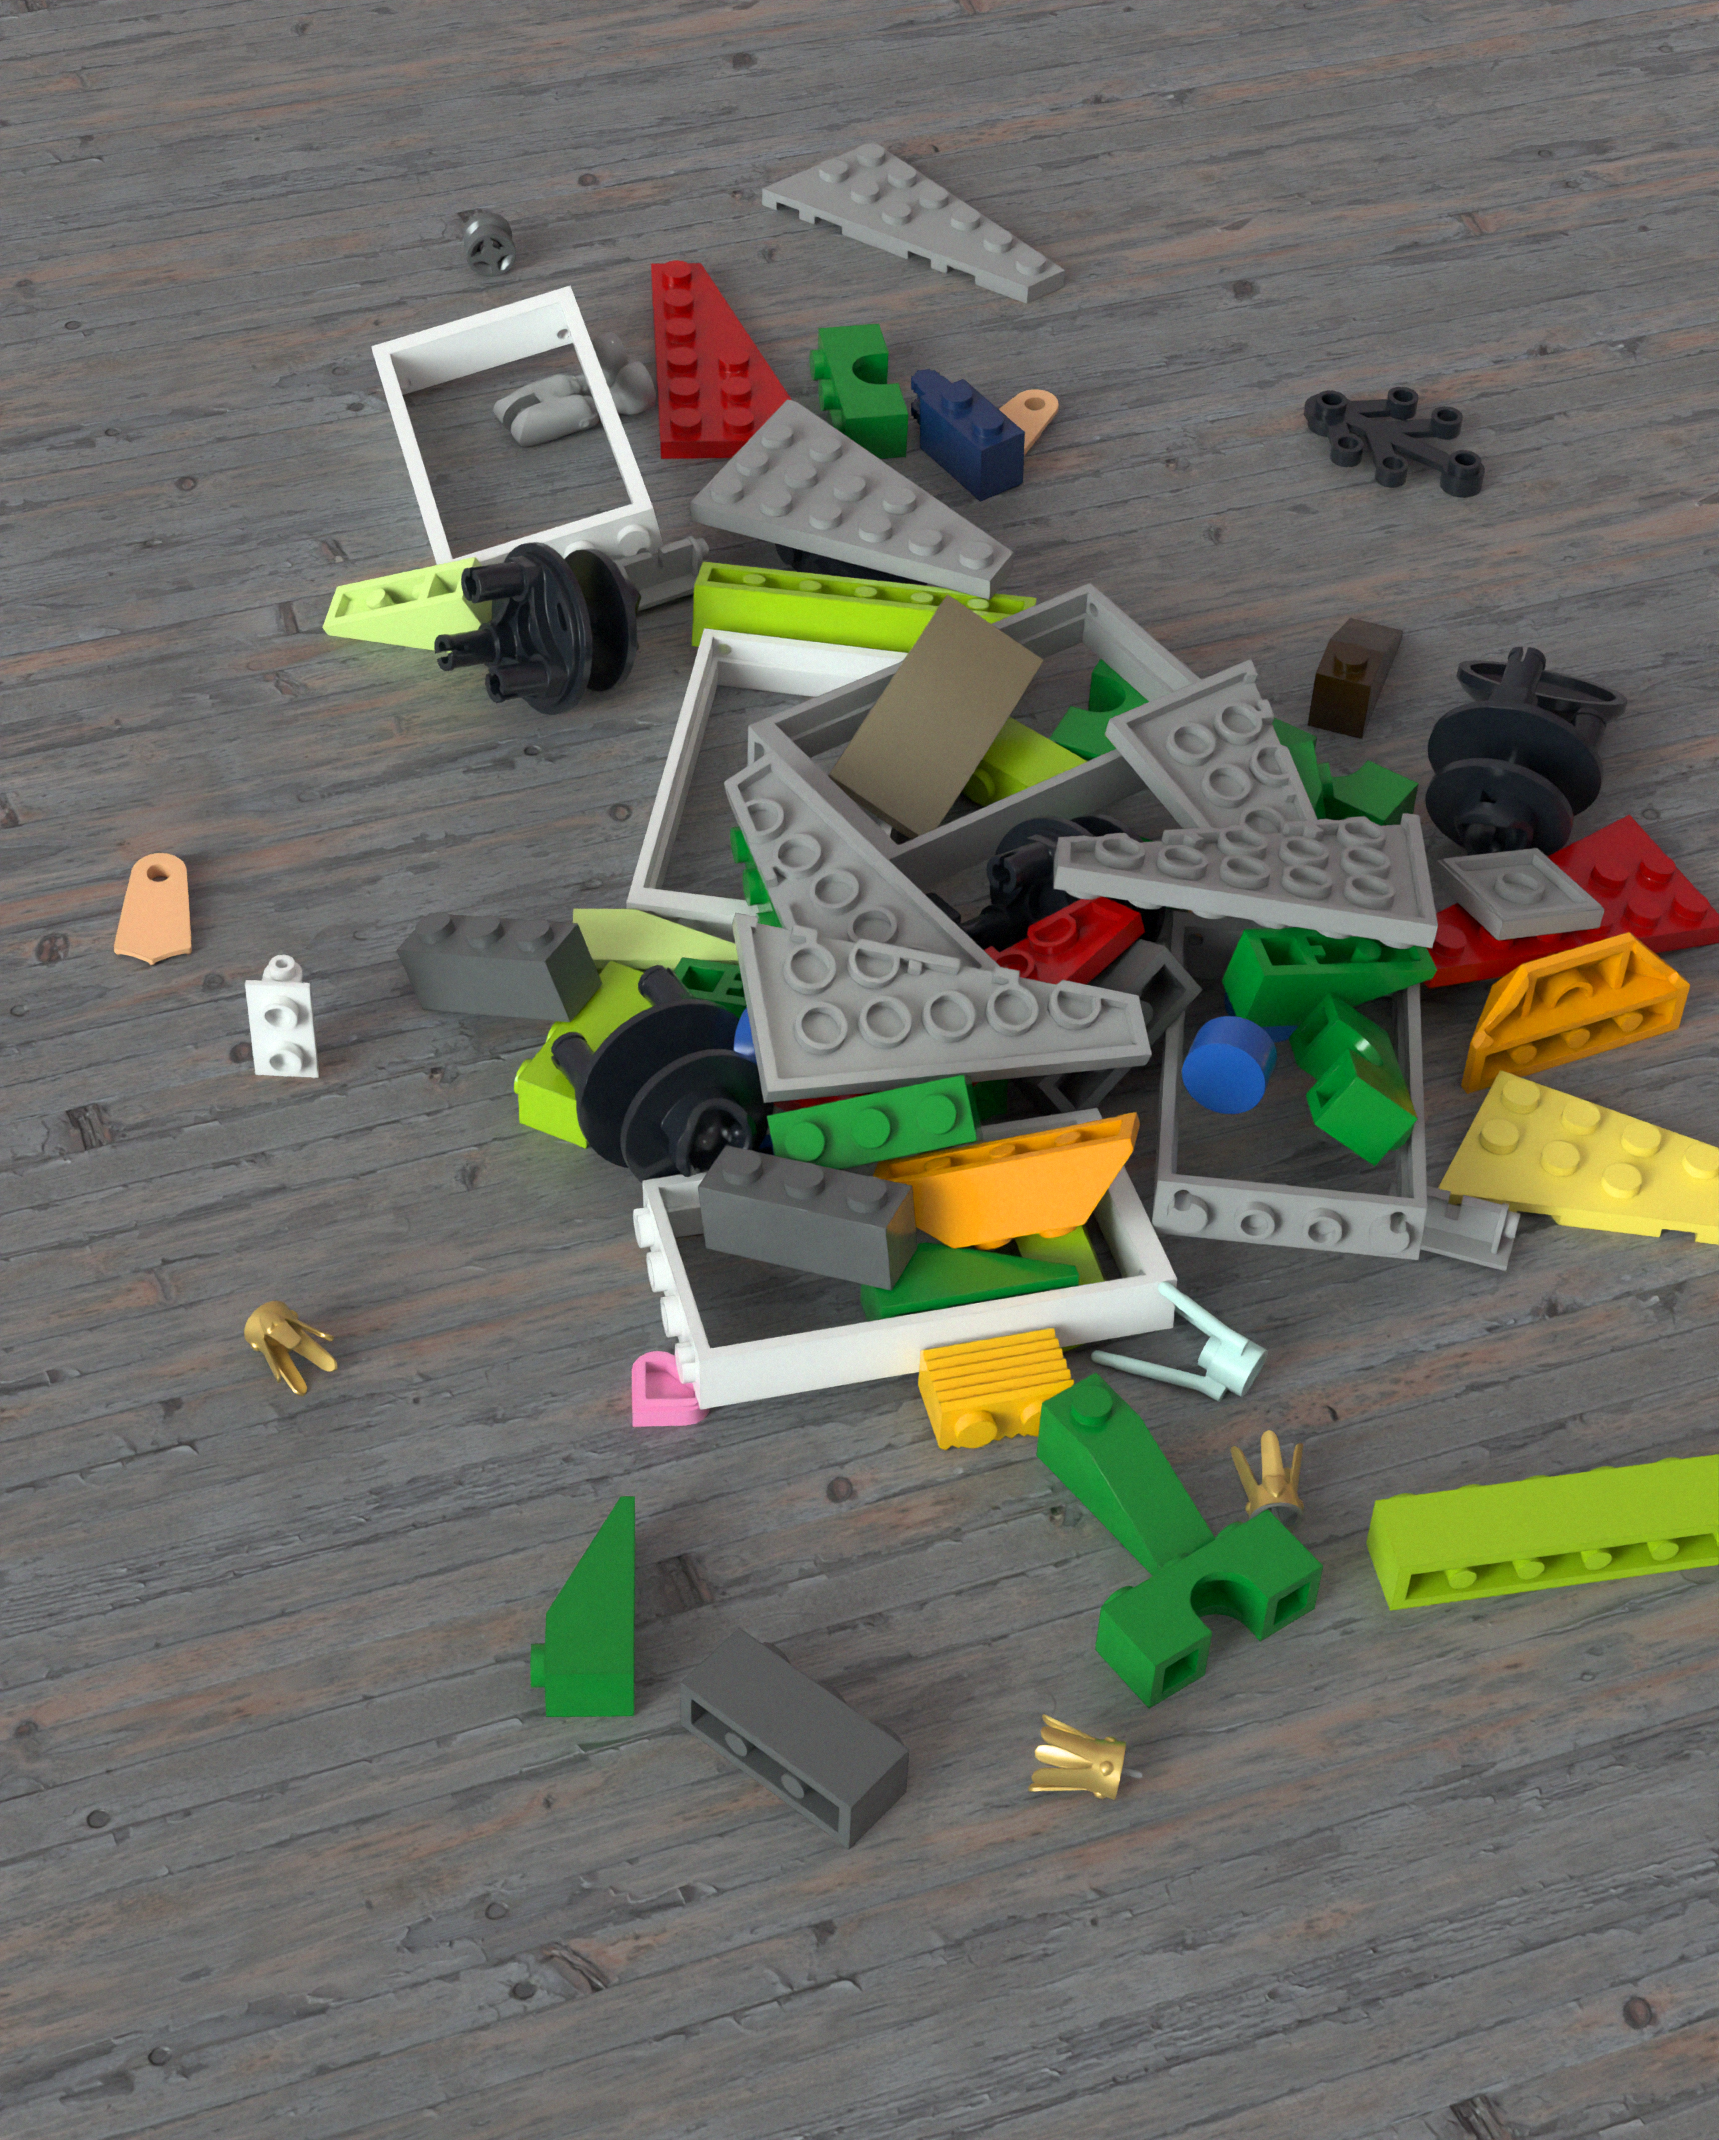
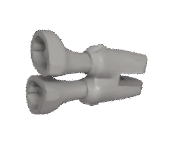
(565, 403)

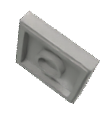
(1518, 894)

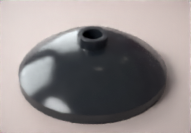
(1555, 691)

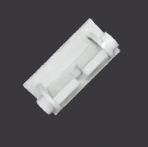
(282, 1021)

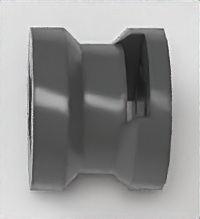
(481, 254)

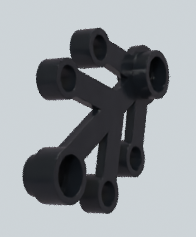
(1333, 415)

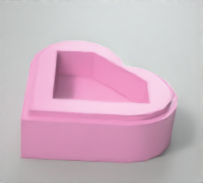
(660, 1395)

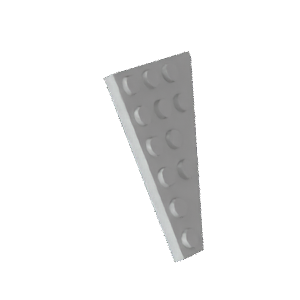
(831, 497)
(1313, 876)

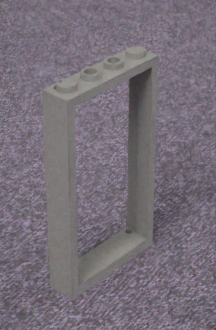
(1043, 629)
(1274, 1211)

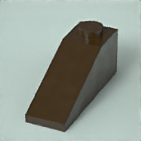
(1352, 676)

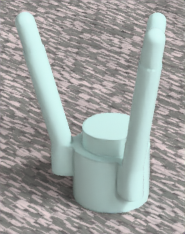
(1228, 1356)

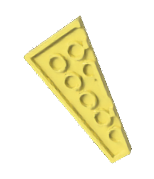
(1584, 1164)

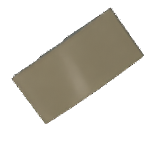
(935, 720)

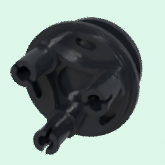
(551, 627)
(1512, 769)
(1024, 880)
(666, 1084)

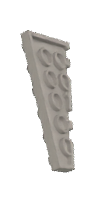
(906, 213)
(1214, 755)
(829, 874)
(895, 1017)

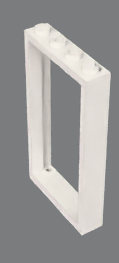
(497, 339)
(746, 663)
(894, 1344)

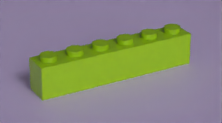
(827, 606)
(1546, 1532)

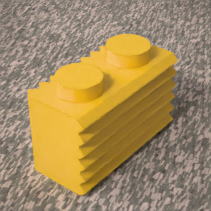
(991, 1386)

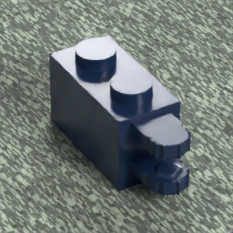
(967, 435)

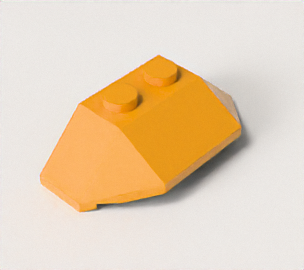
(1573, 1009)
(1016, 1183)

